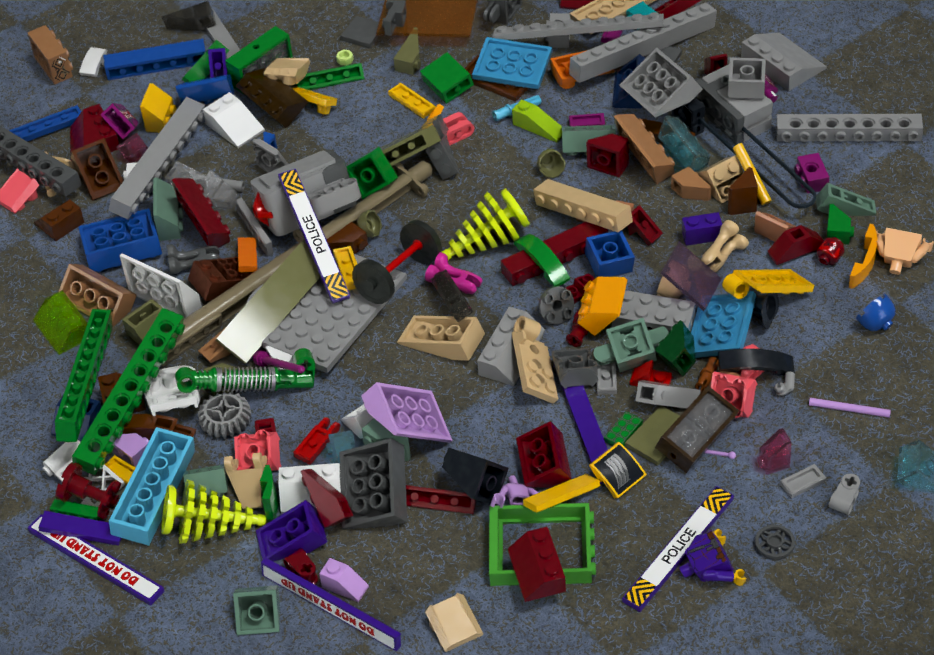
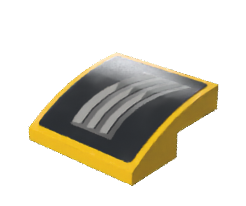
(617, 470)

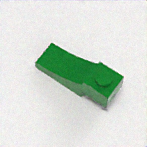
(201, 68)

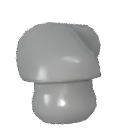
(787, 386)

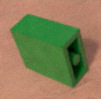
(446, 77)

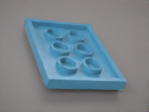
(512, 63)
(722, 324)

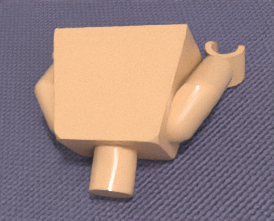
(901, 248)

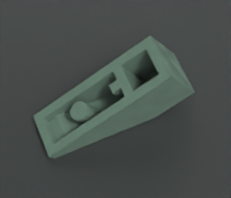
(847, 201)

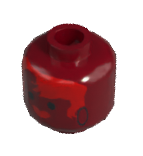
(830, 251)

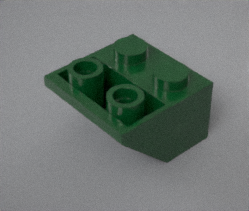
(678, 349)

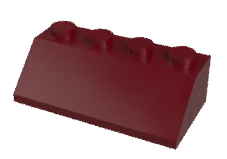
(201, 212)

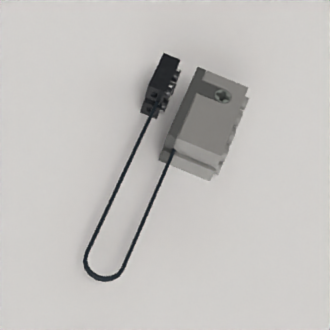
(736, 118)

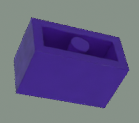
(701, 228)

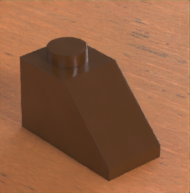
(349, 235)

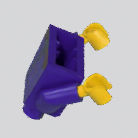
(710, 560)

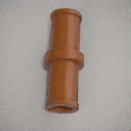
(706, 374)

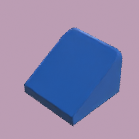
(270, 139)

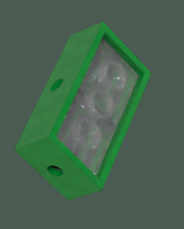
(259, 54)

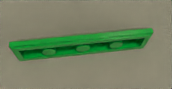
(332, 77)

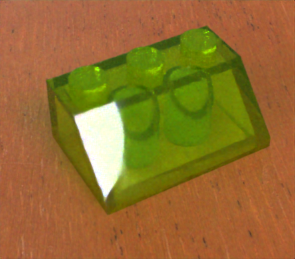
(60, 322)

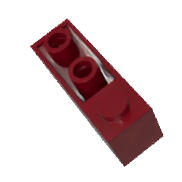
(328, 501)

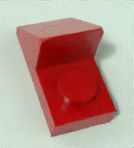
(646, 372)

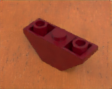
(794, 243)

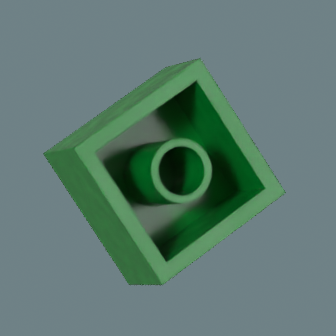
(371, 172)

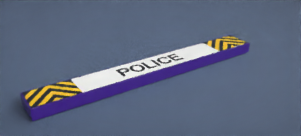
(314, 236)
(674, 551)

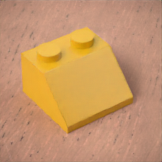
(156, 108)

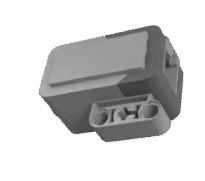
(324, 181)

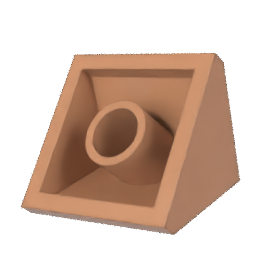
(770, 225)

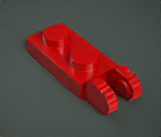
(315, 441)

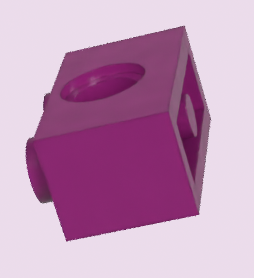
(812, 171)

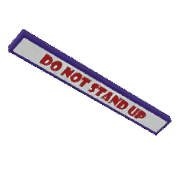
(102, 564)
(331, 604)

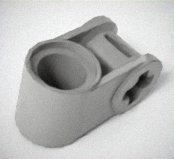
(845, 494)

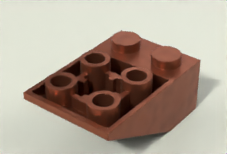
(215, 276)

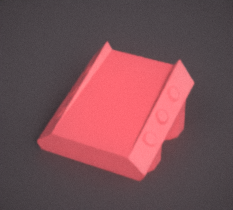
(18, 191)
(736, 390)
(260, 442)

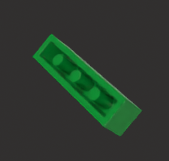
(75, 509)

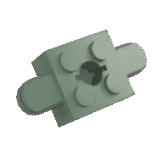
(624, 341)

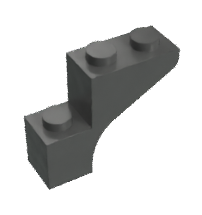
(441, 153)

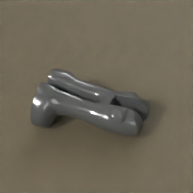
(183, 261)

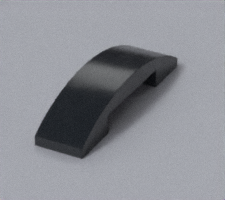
(755, 359)

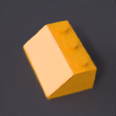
(601, 303)

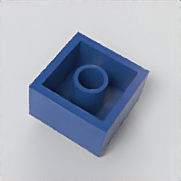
(609, 254)

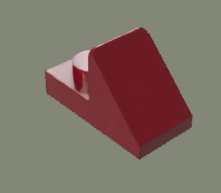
(643, 226)

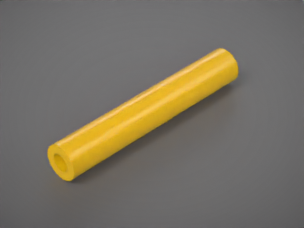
(746, 162)

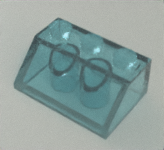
(683, 144)

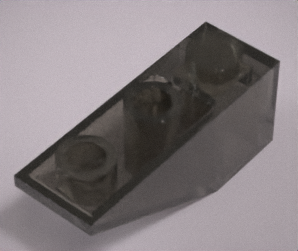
(191, 18)

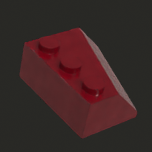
(91, 128)

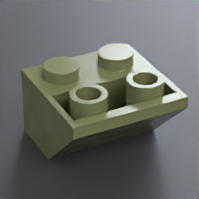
(140, 320)

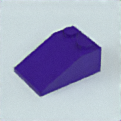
(291, 532)

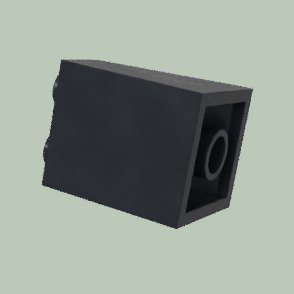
(475, 475)

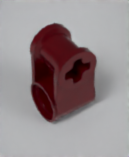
(301, 565)

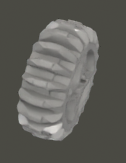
(224, 414)

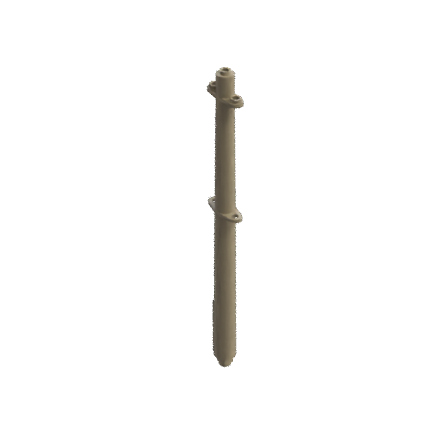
(213, 314)

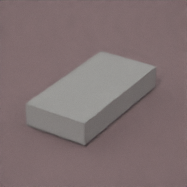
(803, 481)

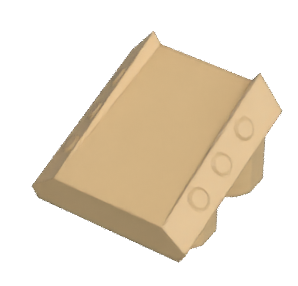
(288, 70)
(453, 622)

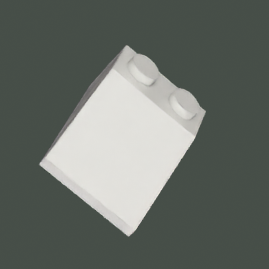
(232, 120)

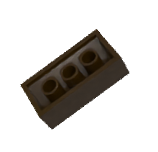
(272, 96)

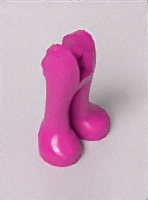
(465, 280)

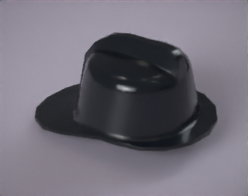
(766, 308)

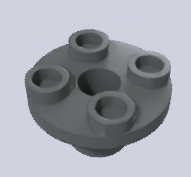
(556, 305)

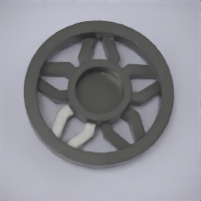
(774, 542)

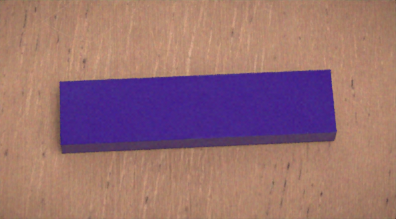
(77, 527)

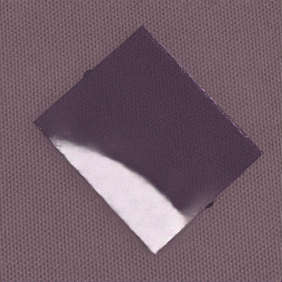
(691, 276)

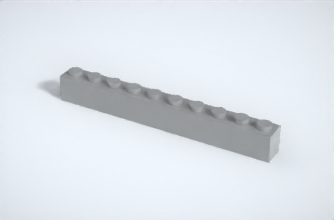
(643, 42)
(157, 158)

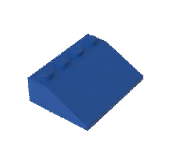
(115, 236)

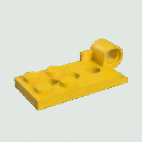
(765, 281)

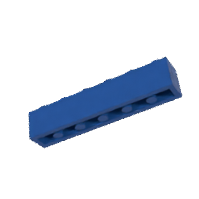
(153, 59)

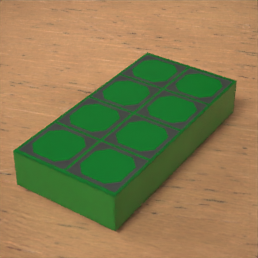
(623, 429)

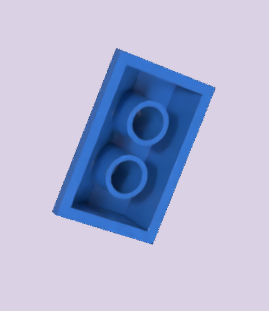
(206, 89)

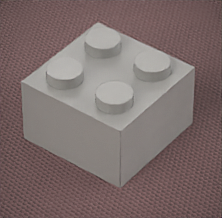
(746, 78)

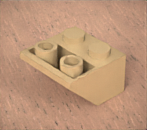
(722, 176)

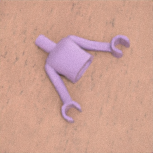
(514, 491)

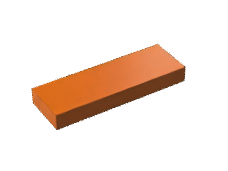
(247, 254)

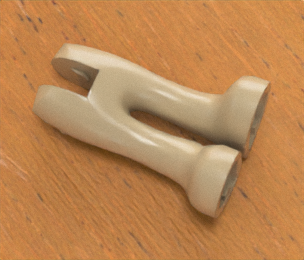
(735, 241)

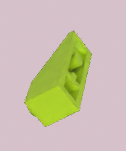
(533, 119)

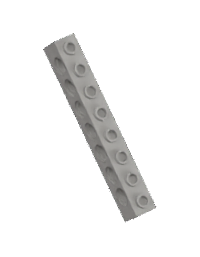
(849, 127)

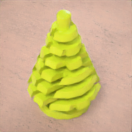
(492, 223)
(200, 512)

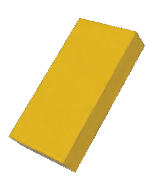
(120, 468)

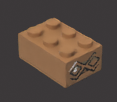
(50, 54)

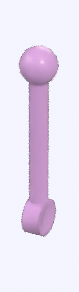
(731, 455)

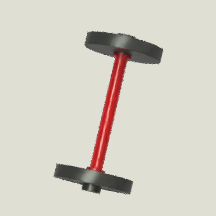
(375, 281)

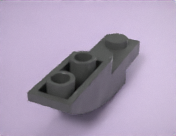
(395, 16)

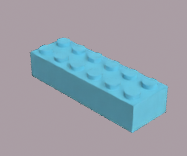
(142, 501)

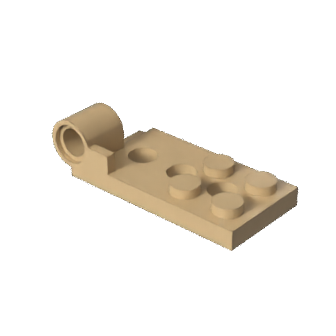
(533, 360)

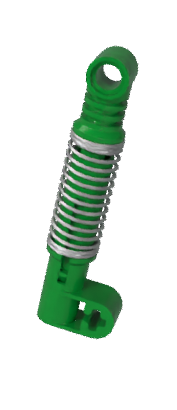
(252, 379)

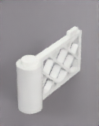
(62, 457)

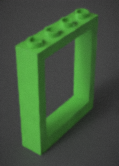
(519, 515)

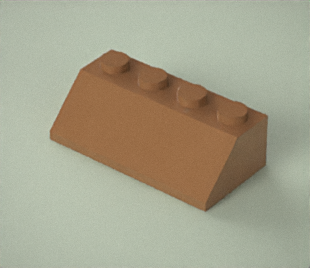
(644, 147)
(93, 291)

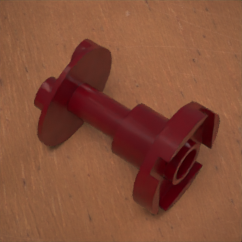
(81, 487)

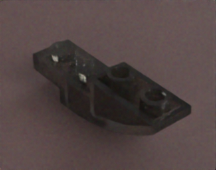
(451, 295)

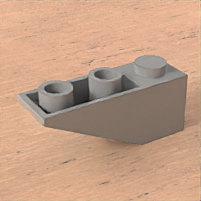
(665, 394)

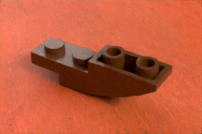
(146, 423)

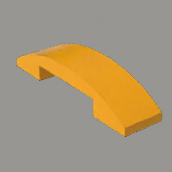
(861, 271)

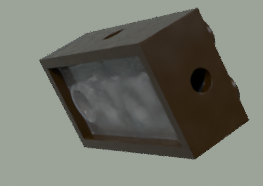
(697, 429)

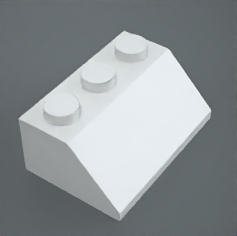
(292, 489)

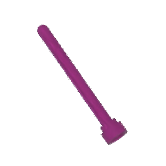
(262, 359)

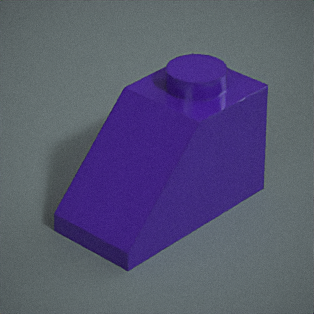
(217, 62)

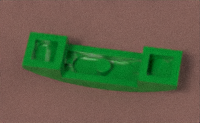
(544, 258)

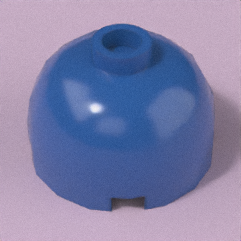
(878, 314)

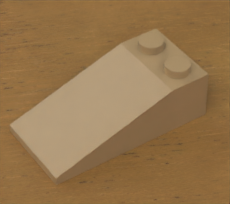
(443, 336)

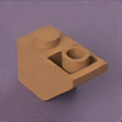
(690, 185)

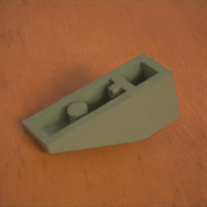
(408, 57)

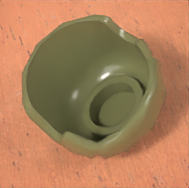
(551, 163)
(370, 223)

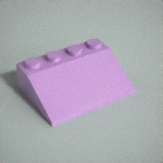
(406, 411)

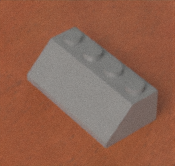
(499, 357)

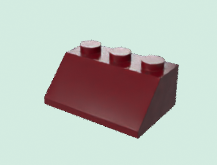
(543, 457)
(537, 565)

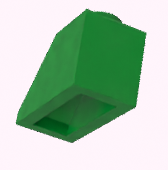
(839, 225)

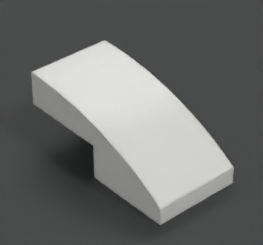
(92, 62)

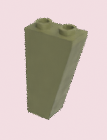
(411, 144)

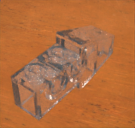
(214, 187)

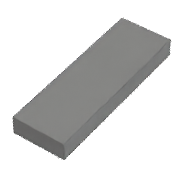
(606, 379)

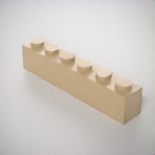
(583, 205)

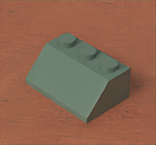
(575, 137)
(166, 211)

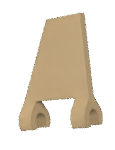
(247, 481)

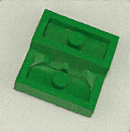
(269, 496)

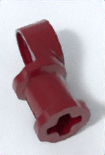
(577, 333)

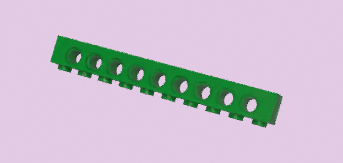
(165, 322)
(83, 376)

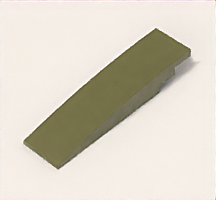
(270, 304)

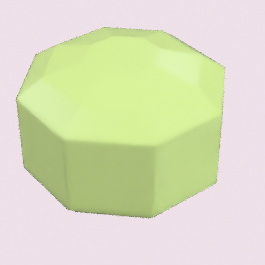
(344, 57)

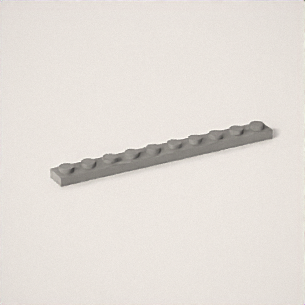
(586, 25)

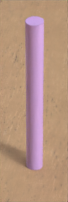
(849, 407)

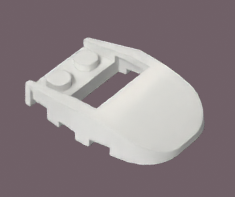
(165, 394)

